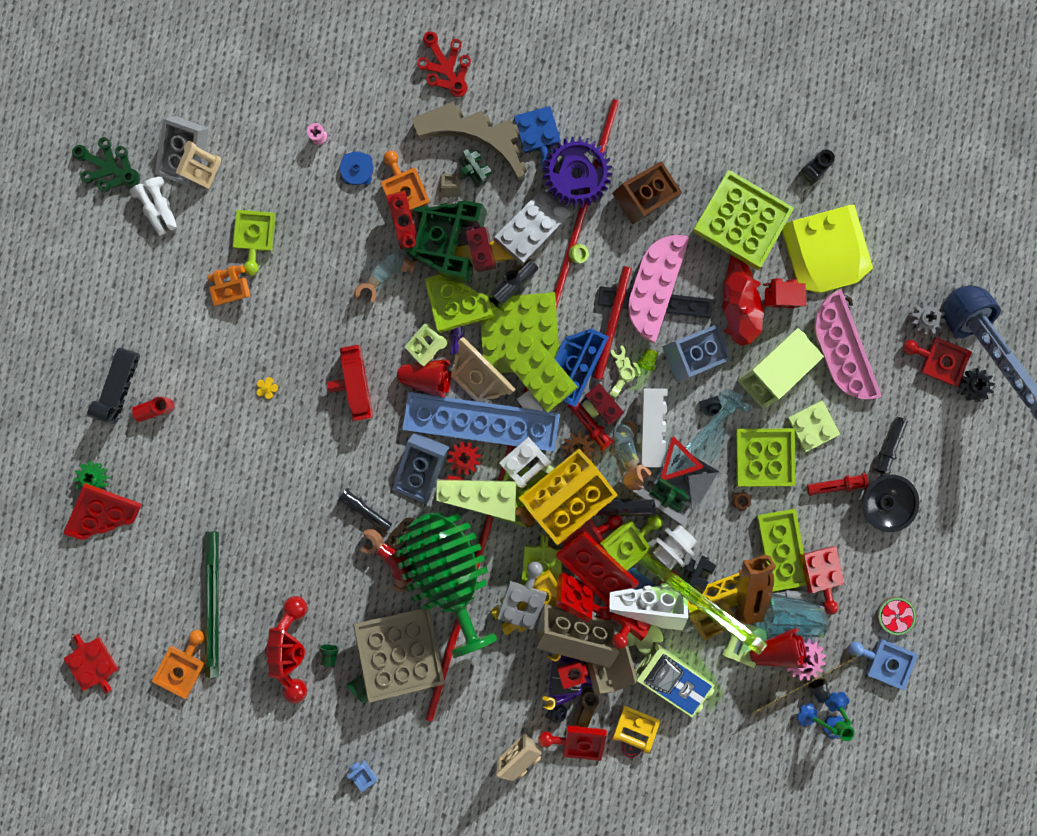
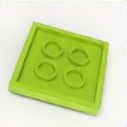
(765, 457)

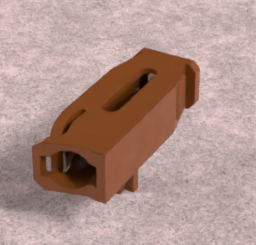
(755, 589)

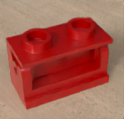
(785, 294)

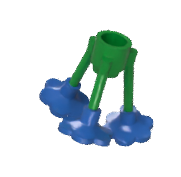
(835, 725)

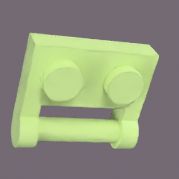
(421, 349)
(743, 655)

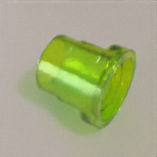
(648, 360)

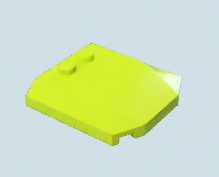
(827, 249)

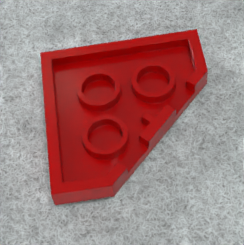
(99, 512)

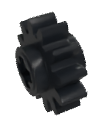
(969, 385)

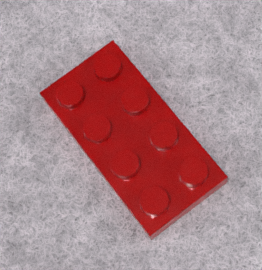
(595, 567)

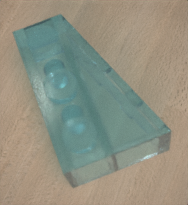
(791, 613)

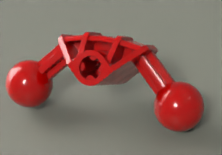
(286, 653)

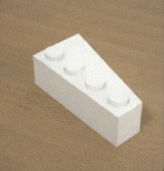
(651, 427)

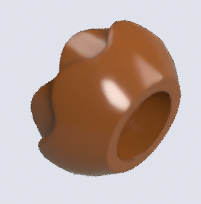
(525, 516)

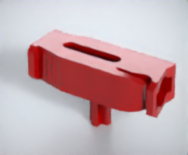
(354, 383)

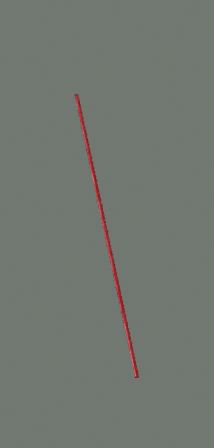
(489, 519)

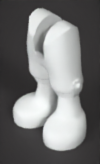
(156, 212)

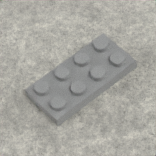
(532, 226)

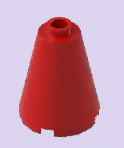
(431, 378)
(782, 651)

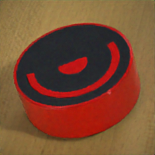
(629, 750)

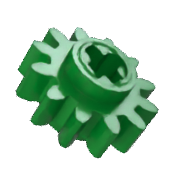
(95, 470)

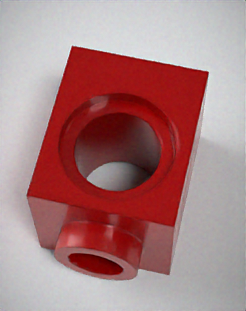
(568, 682)

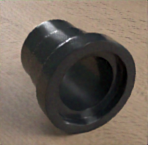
(819, 689)

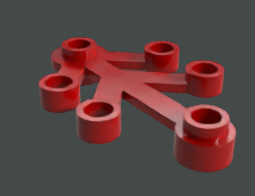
(445, 67)

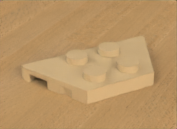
(478, 375)

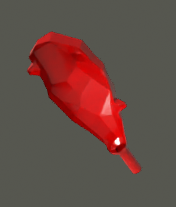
(742, 303)

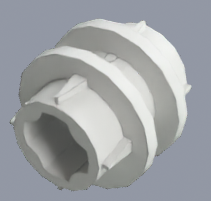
(675, 547)

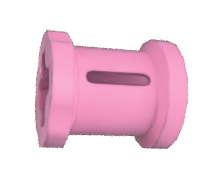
(321, 138)

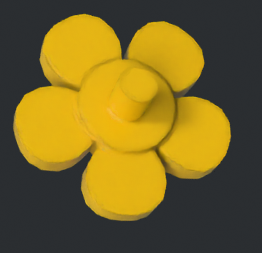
(266, 388)

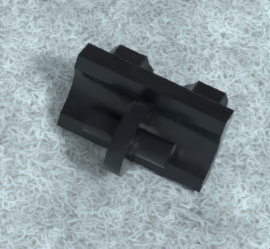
(705, 565)

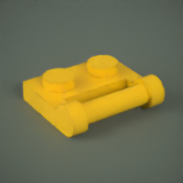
(639, 723)

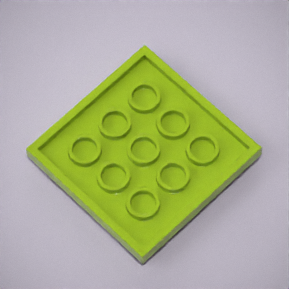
(743, 220)
(512, 319)

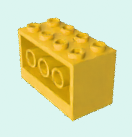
(568, 496)

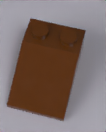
(646, 192)

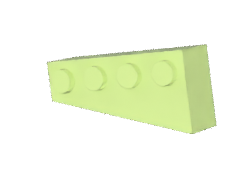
(483, 496)

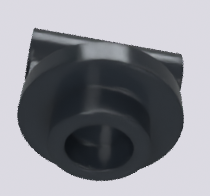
(711, 406)
(557, 714)

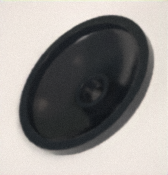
(901, 504)

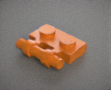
(229, 291)

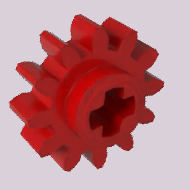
(460, 464)

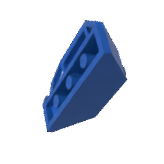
(579, 357)

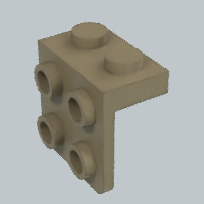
(616, 677)

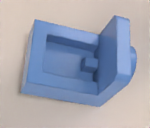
(361, 775)

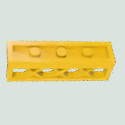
(729, 595)

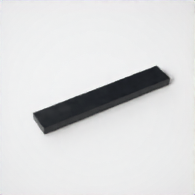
(677, 304)

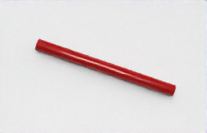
(613, 320)

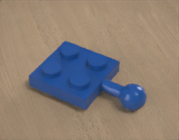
(538, 131)

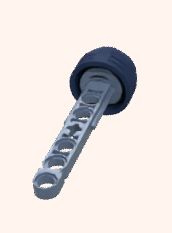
(975, 311)

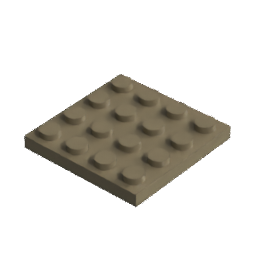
(398, 654)

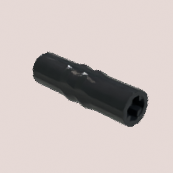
(629, 507)

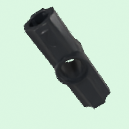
(513, 283)

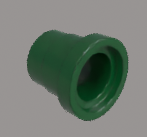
(328, 654)

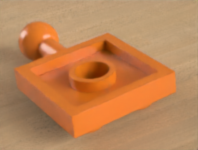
(408, 179)
(190, 665)

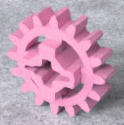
(811, 650)

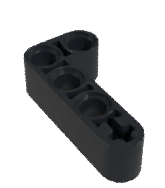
(115, 387)

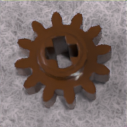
(576, 441)

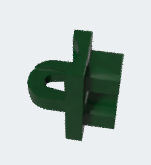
(471, 168)
(676, 498)

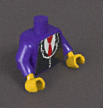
(556, 690)

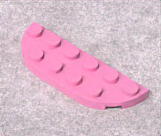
(655, 285)
(844, 349)

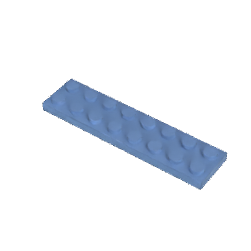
(480, 421)

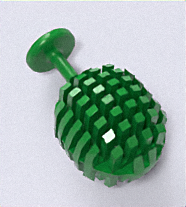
(445, 571)

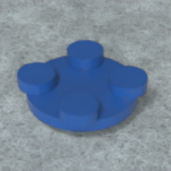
(356, 168)

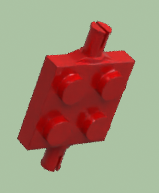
(91, 663)

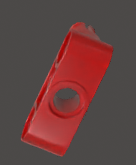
(399, 206)

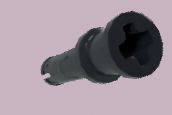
(888, 454)
(356, 505)

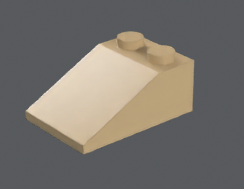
(518, 758)

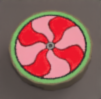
(896, 615)

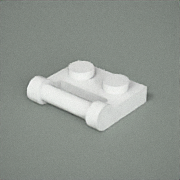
(521, 457)

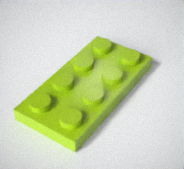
(538, 370)
(783, 542)

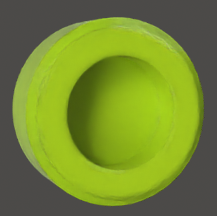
(578, 253)

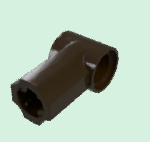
(585, 709)

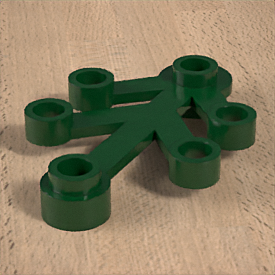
(108, 167)

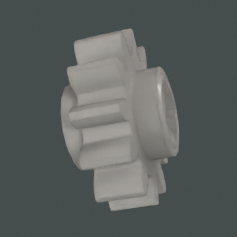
(923, 323)

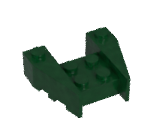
(440, 235)

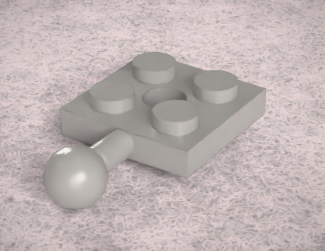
(517, 592)

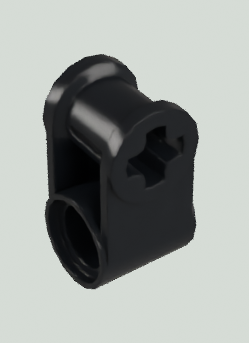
(814, 169)

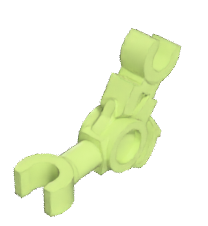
(625, 370)

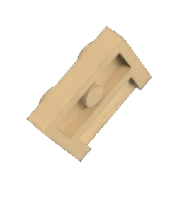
(196, 171)

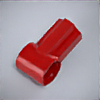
(152, 409)

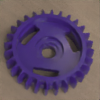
(575, 158)

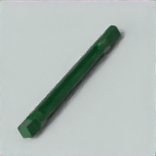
(211, 604)

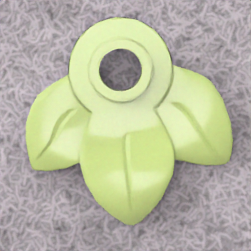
(645, 646)

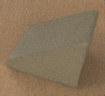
(450, 185)

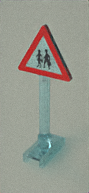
(679, 459)

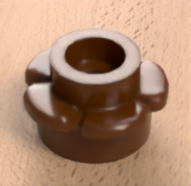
(736, 501)

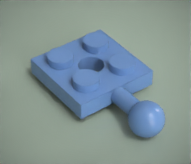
(879, 659)

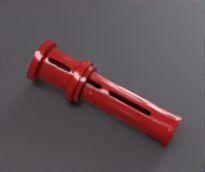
(594, 434)
(847, 483)

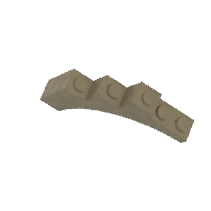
(448, 122)

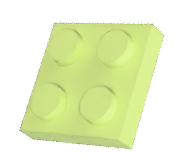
(813, 426)

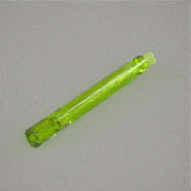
(703, 603)

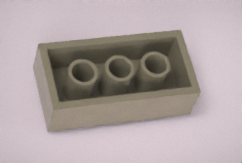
(572, 637)

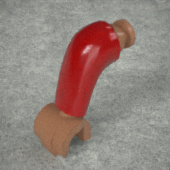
(388, 555)

